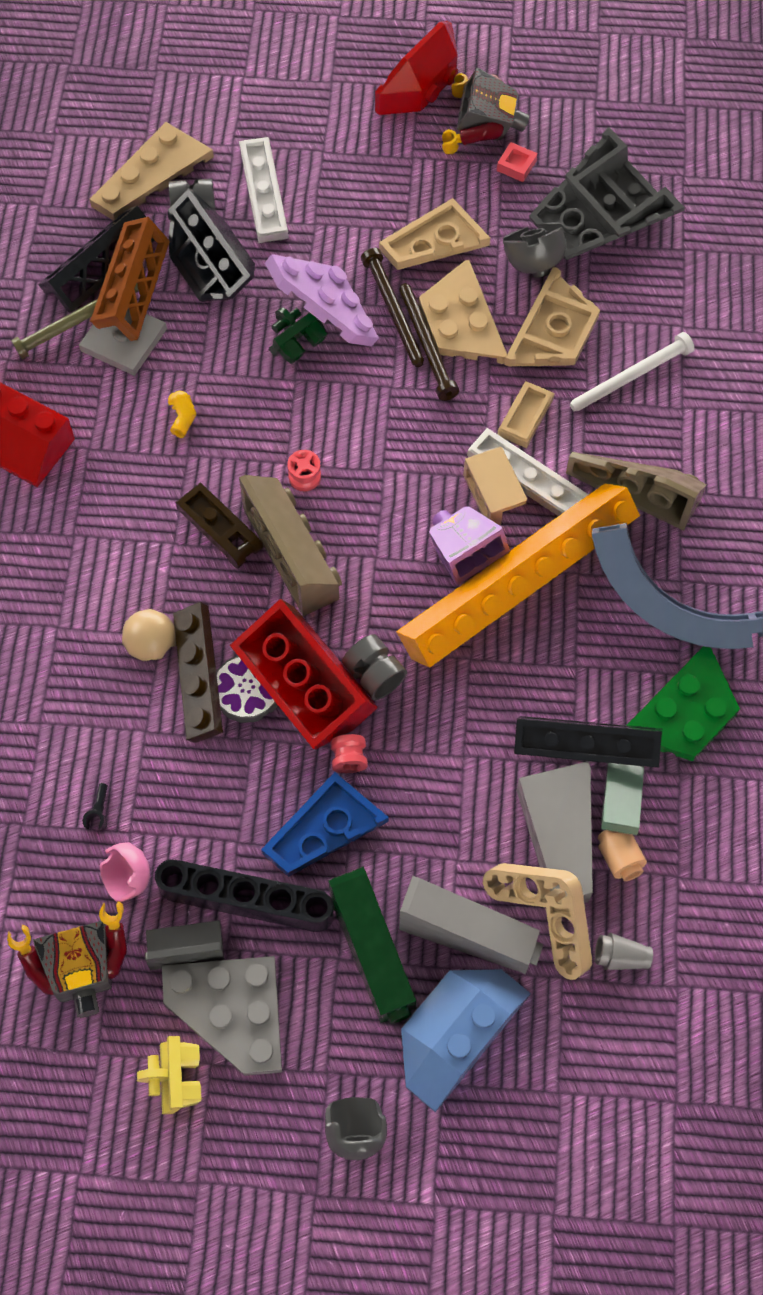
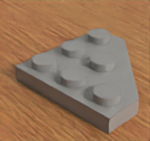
(230, 1009)

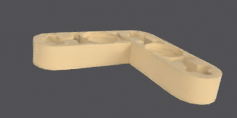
(557, 906)

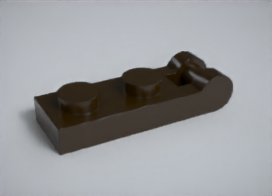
(218, 524)

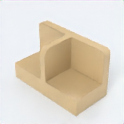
(493, 483)

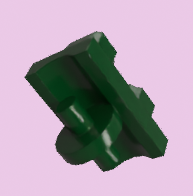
(286, 342)

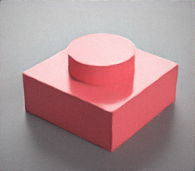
(516, 162)

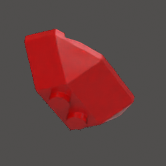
(420, 73)

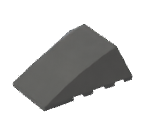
(604, 199)

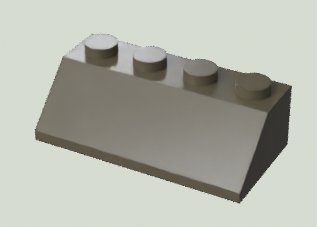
(289, 543)

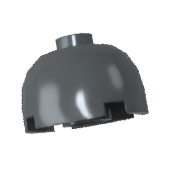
(536, 249)

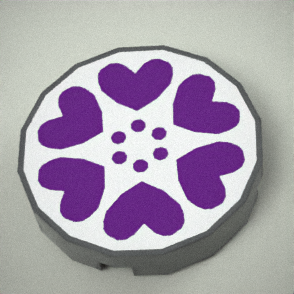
(241, 694)

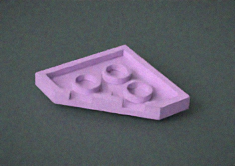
(325, 294)

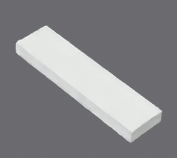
(263, 190)
(534, 477)

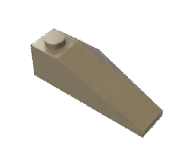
(654, 489)

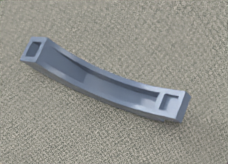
(660, 609)

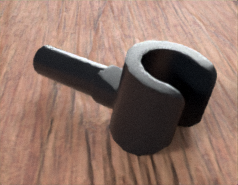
(97, 809)

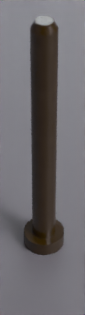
(372, 259)
(446, 388)

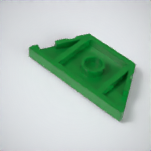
(691, 707)

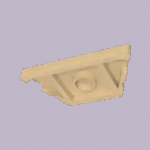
(461, 317)
(554, 327)

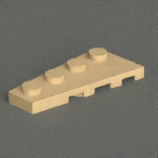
(150, 169)

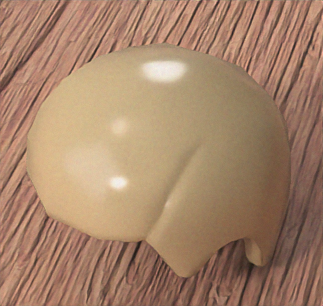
(148, 635)

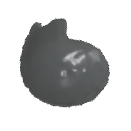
(355, 1128)

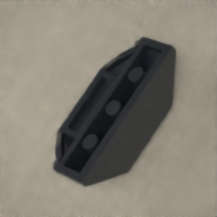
(207, 250)

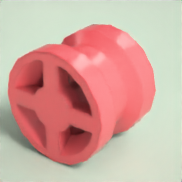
(301, 462)
(348, 753)

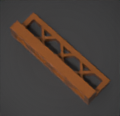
(127, 270)

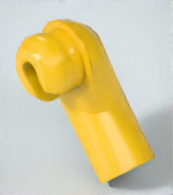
(185, 410)

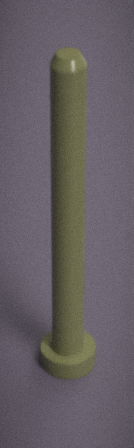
(54, 329)

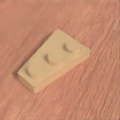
(434, 236)

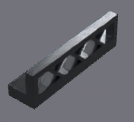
(86, 254)
(588, 741)

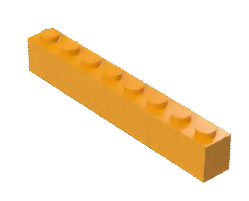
(515, 575)

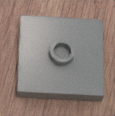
(117, 350)

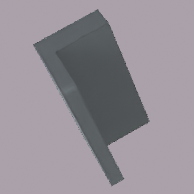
(184, 944)

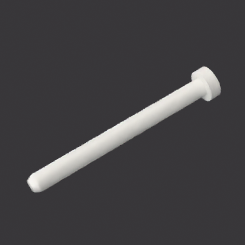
(683, 344)

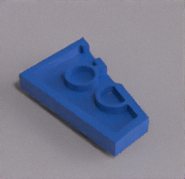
(322, 826)

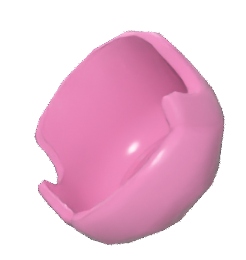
(125, 872)

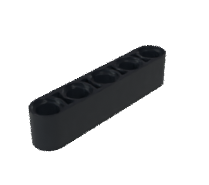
(232, 882)

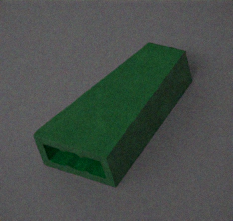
(372, 946)

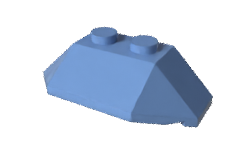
(456, 1029)

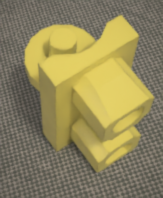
(173, 1091)

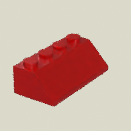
(30, 436)
(303, 675)

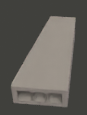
(560, 820)
(468, 926)

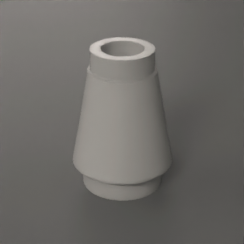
(621, 953)

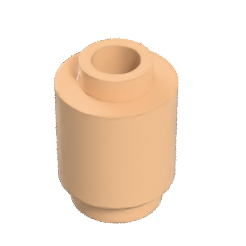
(622, 854)

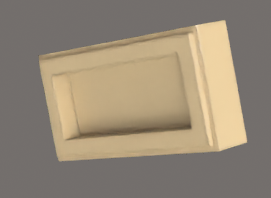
(525, 414)

